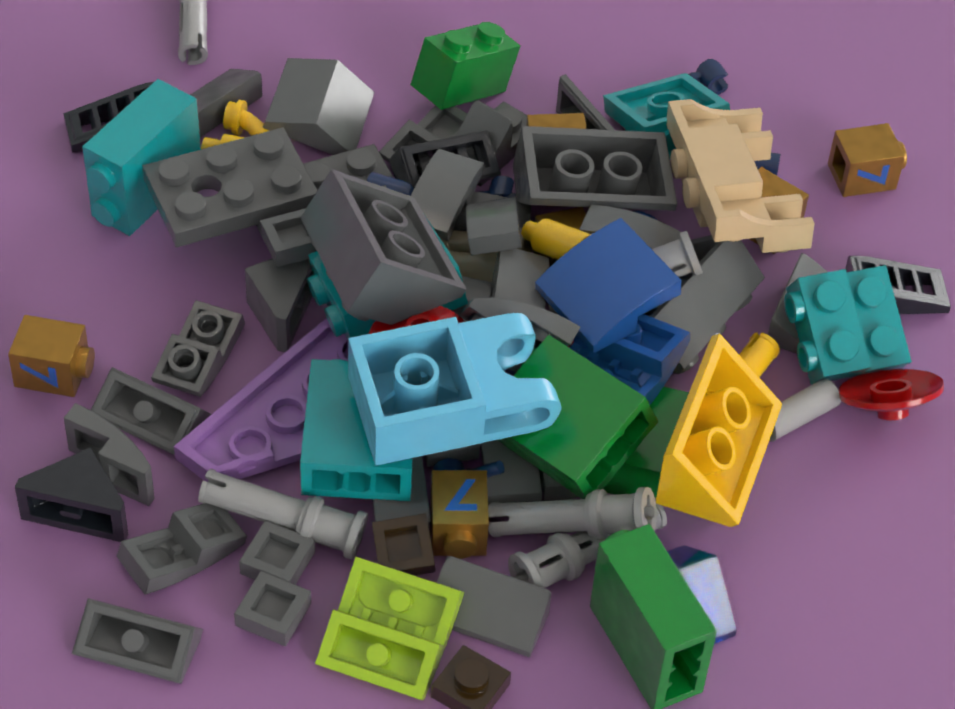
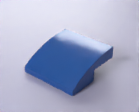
(608, 284)
(642, 358)

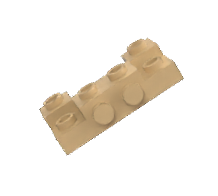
(722, 181)

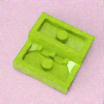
(390, 628)

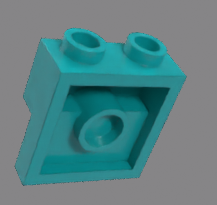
(646, 105)
(846, 323)

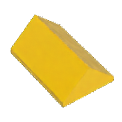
(718, 438)

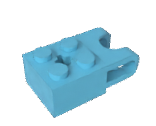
(447, 386)

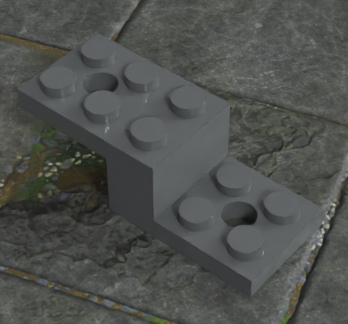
(253, 181)

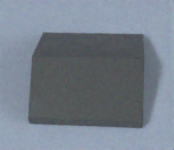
(320, 104)

